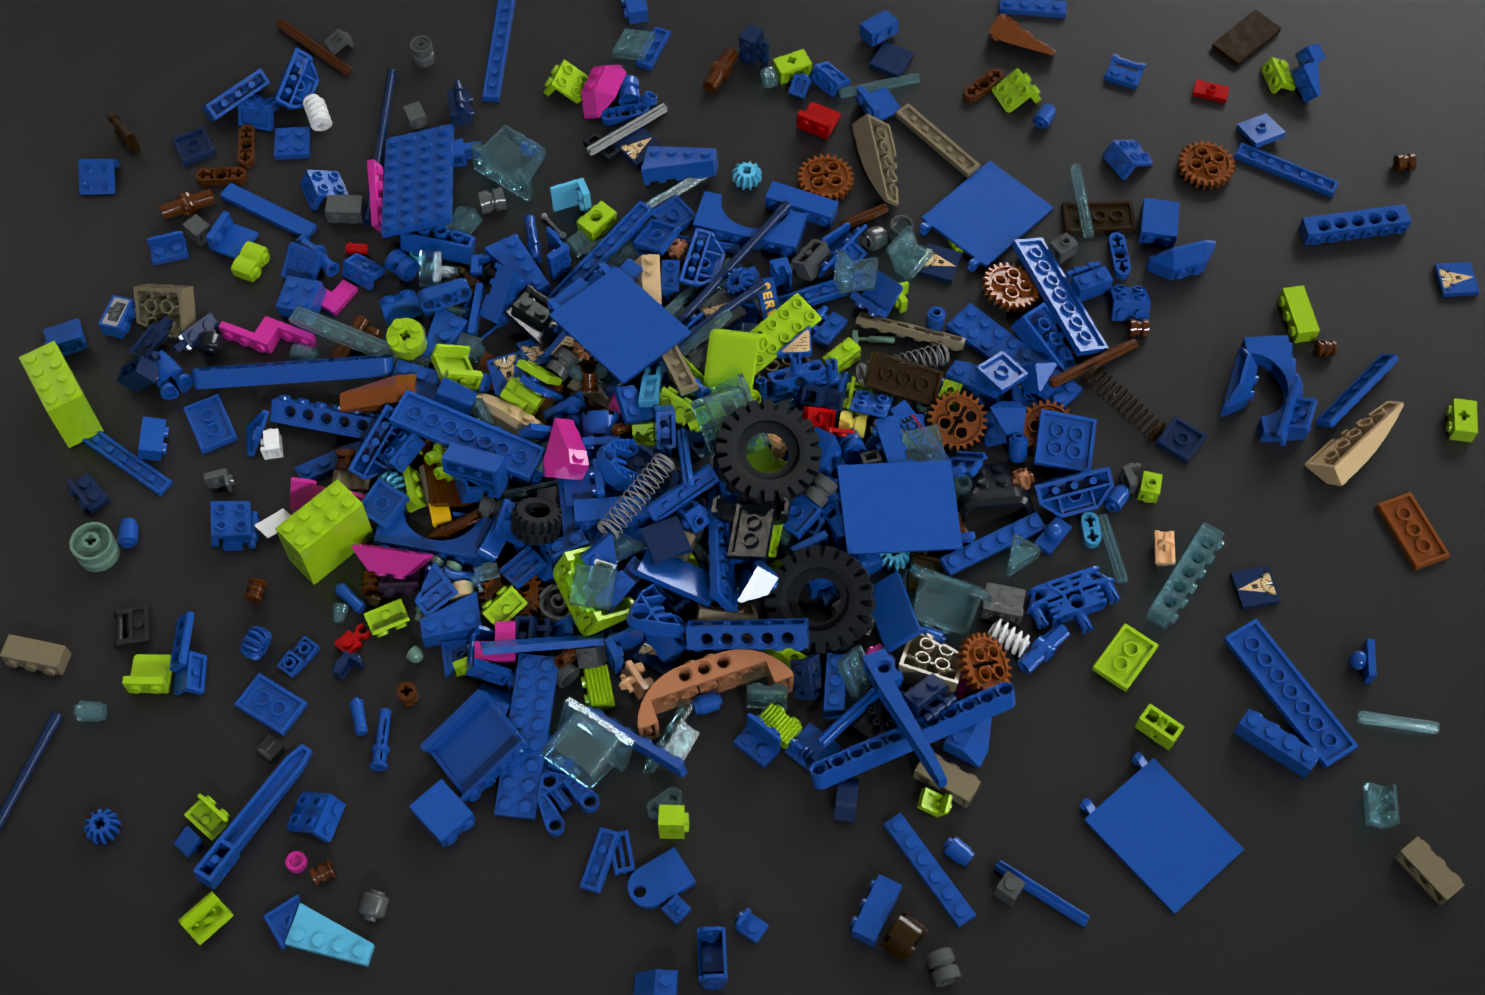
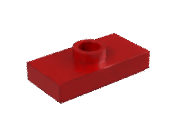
(1211, 91)

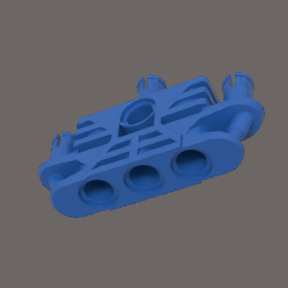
(790, 380)
(1071, 589)

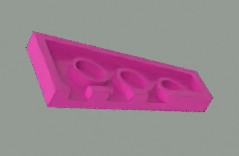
(376, 183)

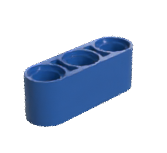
(438, 301)
(490, 545)

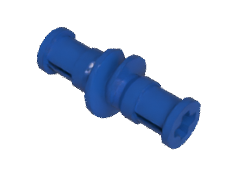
(330, 267)

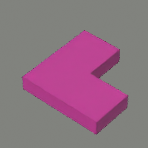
(339, 297)
(503, 631)

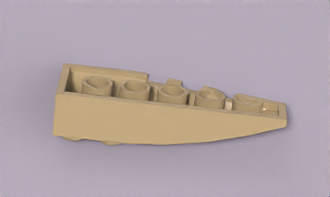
(651, 276)
(507, 415)
(1344, 457)

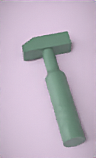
(872, 339)

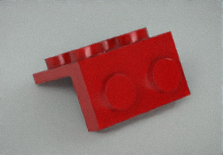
(818, 120)
(824, 420)

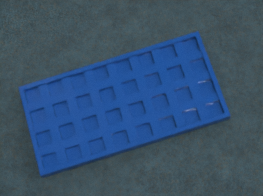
(418, 181)

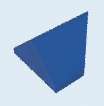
(1037, 377)
(1010, 416)

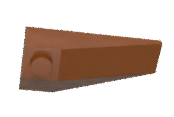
(1009, 31)
(378, 394)

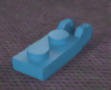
(650, 388)

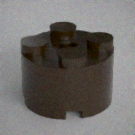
(903, 935)

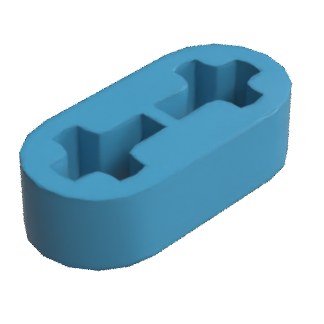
(1094, 529)

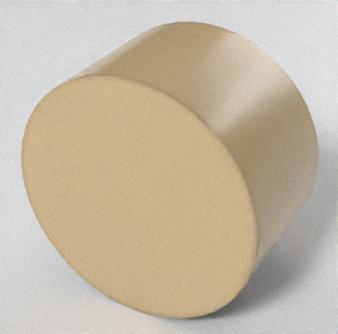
(464, 587)

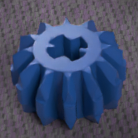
(738, 281)
(256, 642)
(97, 821)

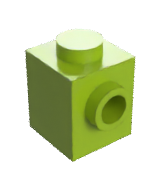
(952, 386)
(1150, 487)

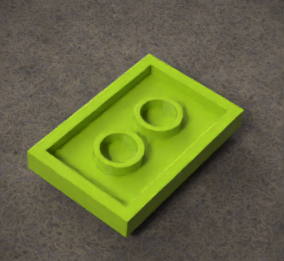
(1125, 657)

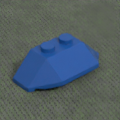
(296, 81)
(702, 260)
(1182, 260)
(1240, 383)
(366, 460)
(1075, 492)

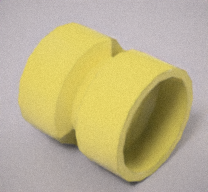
(851, 421)

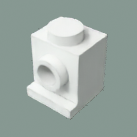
(271, 444)

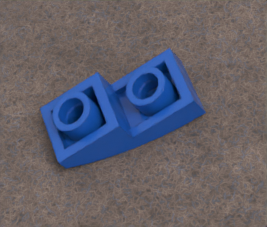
(299, 657)

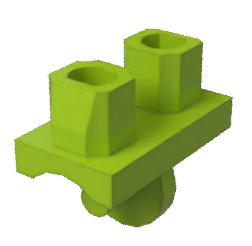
(435, 456)

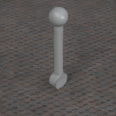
(544, 216)

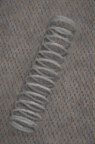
(937, 355)
(665, 469)

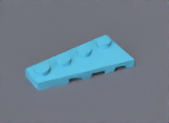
(325, 937)

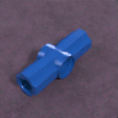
(835, 522)
(1043, 648)

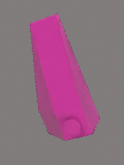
(565, 452)
(305, 490)

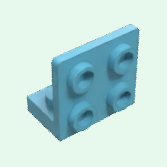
(570, 195)

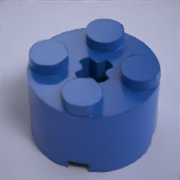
(599, 423)

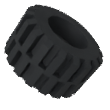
(536, 521)

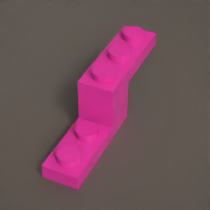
(266, 335)

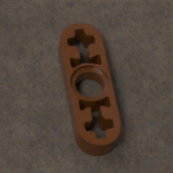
(978, 91)
(250, 152)
(208, 180)

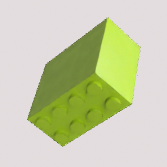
(61, 394)
(324, 530)

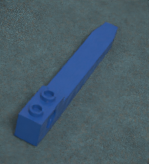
(888, 683)
(226, 849)

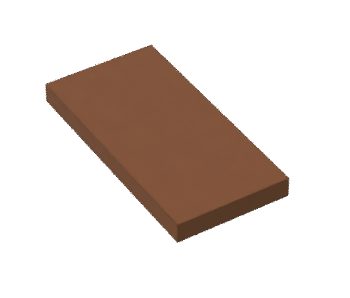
(1412, 531)

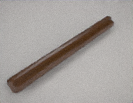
(314, 47)
(1101, 359)

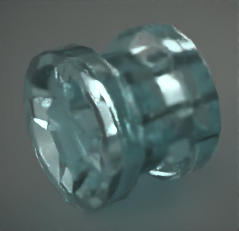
(769, 77)

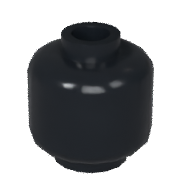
(211, 344)

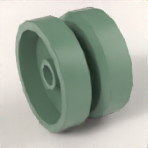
(94, 546)

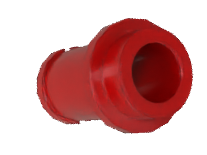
(353, 248)

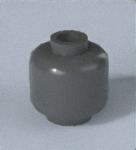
(874, 238)
(373, 905)

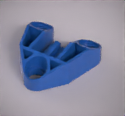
(612, 464)
(651, 615)
(575, 789)

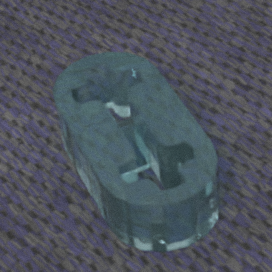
(661, 799)

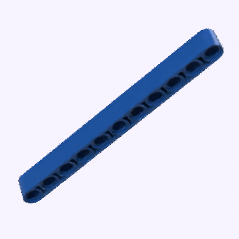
(293, 371)
(893, 743)

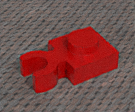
(351, 641)

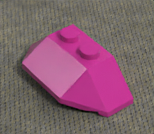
(601, 89)
(390, 560)

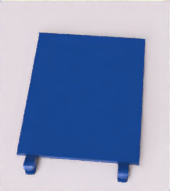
(986, 214)
(619, 323)
(900, 507)
(1162, 834)

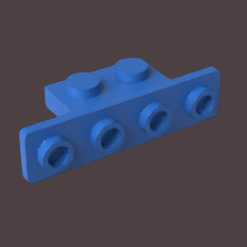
(851, 248)
(1297, 414)

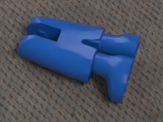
(171, 369)

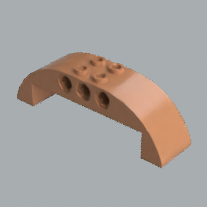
(710, 673)

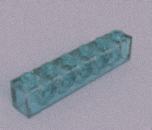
(1206, 536)

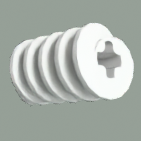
(317, 112)
(1009, 638)

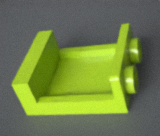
(453, 363)

